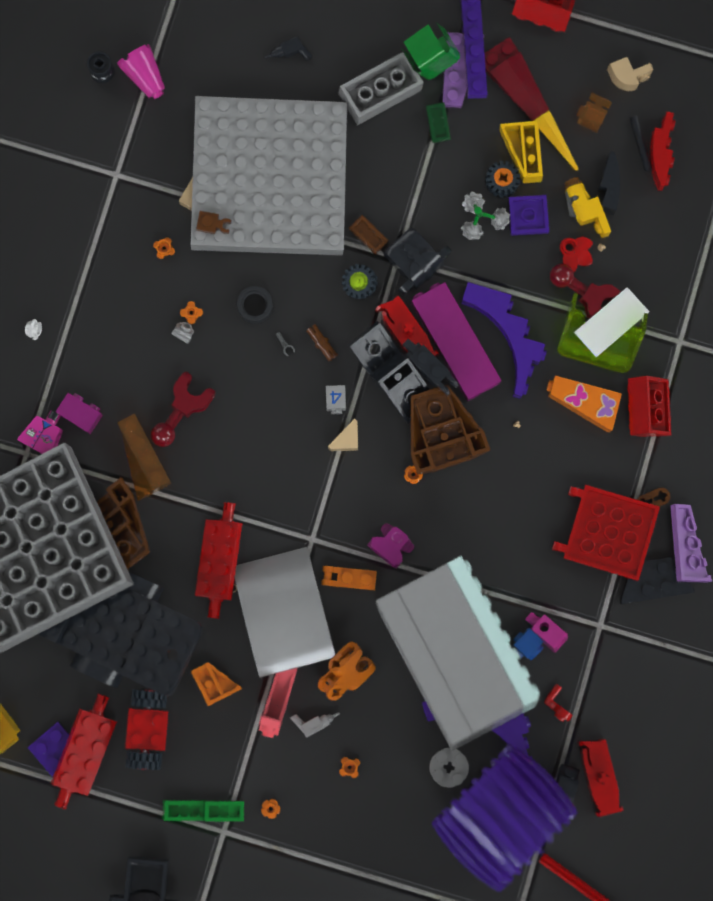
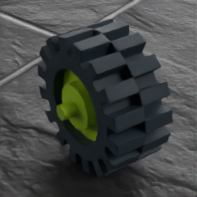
(359, 281)

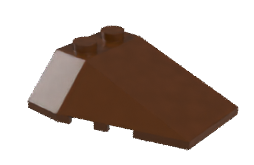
(443, 432)
(124, 522)

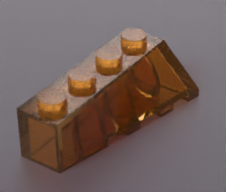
(143, 461)

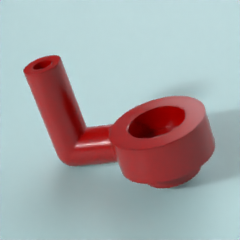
(561, 713)

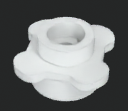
(33, 329)

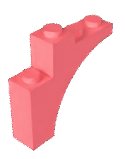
(277, 703)

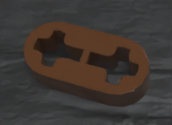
(650, 495)

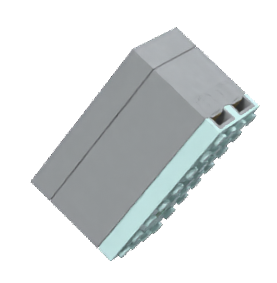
(457, 653)

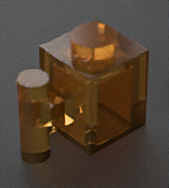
(592, 114)

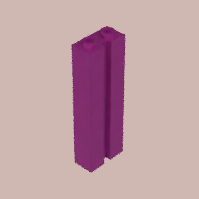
(455, 341)

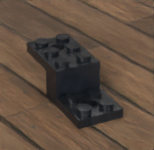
(388, 368)

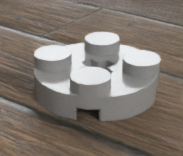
(455, 776)

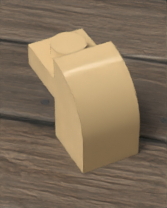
(627, 78)

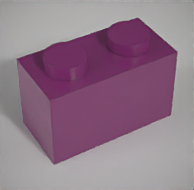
(79, 413)

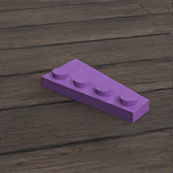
(455, 76)
(688, 556)

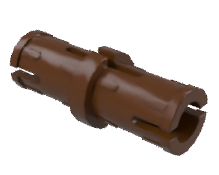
(322, 343)

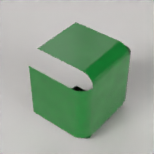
(430, 54)

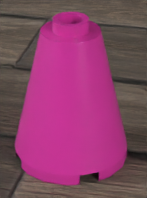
(143, 71)

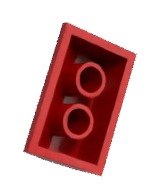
(545, 12)
(649, 406)

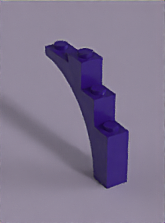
(524, 351)
(509, 732)

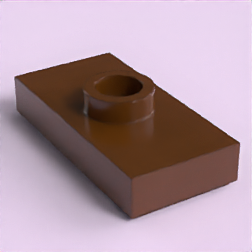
(368, 234)

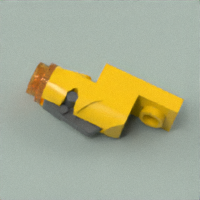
(585, 209)

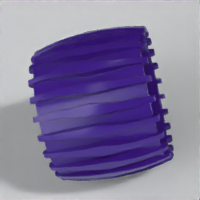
(504, 818)

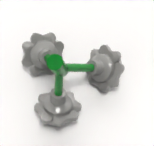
(474, 203)

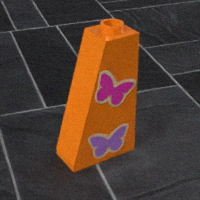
(587, 401)

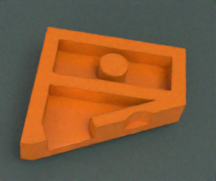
(213, 683)

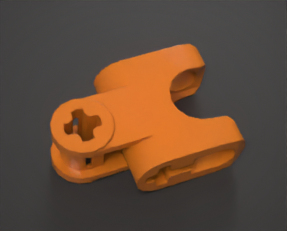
(346, 671)

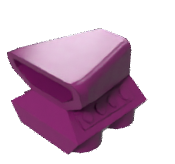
(391, 545)

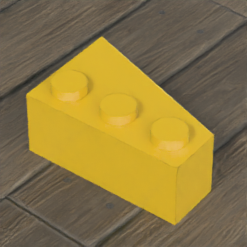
(524, 148)

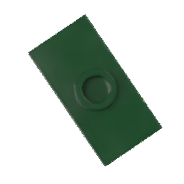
(438, 122)

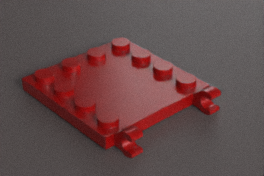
(610, 532)

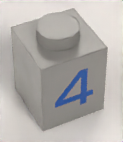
(336, 399)

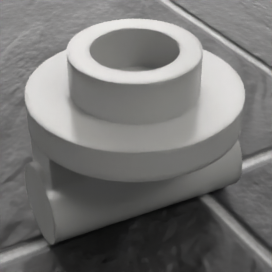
(183, 331)

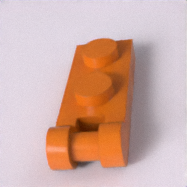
(349, 578)

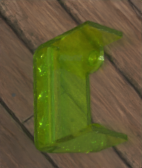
(616, 357)

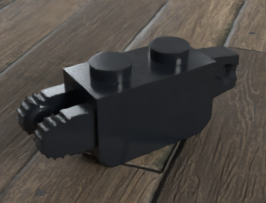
(429, 365)

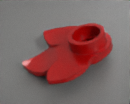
(579, 254)

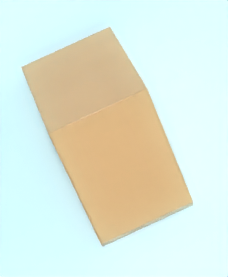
(347, 439)

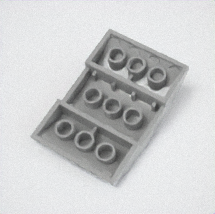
(283, 612)

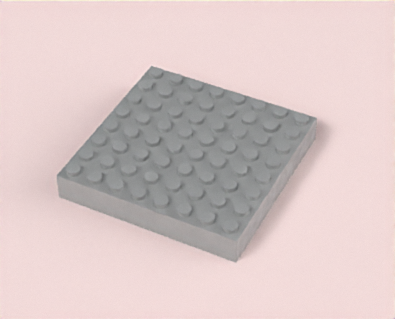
(270, 172)
(52, 547)

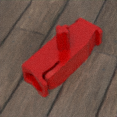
(403, 324)
(600, 777)

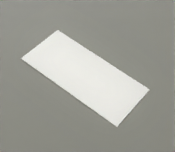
(611, 322)

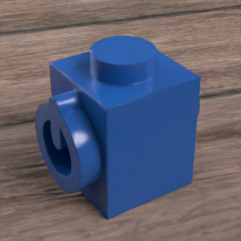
(527, 644)

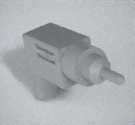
(313, 725)

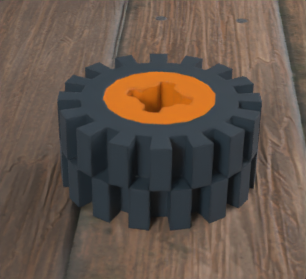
(502, 185)

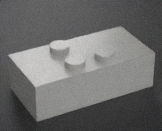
(380, 88)

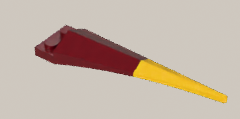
(512, 74)

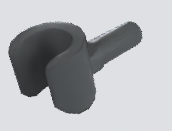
(284, 343)

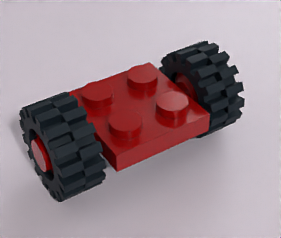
(146, 730)

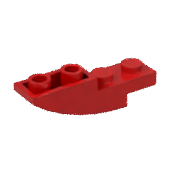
(660, 157)

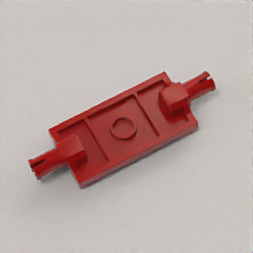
(218, 559)
(83, 752)

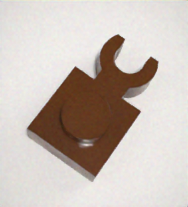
(209, 222)

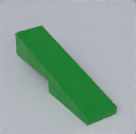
(202, 810)

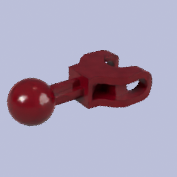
(591, 296)
(183, 405)

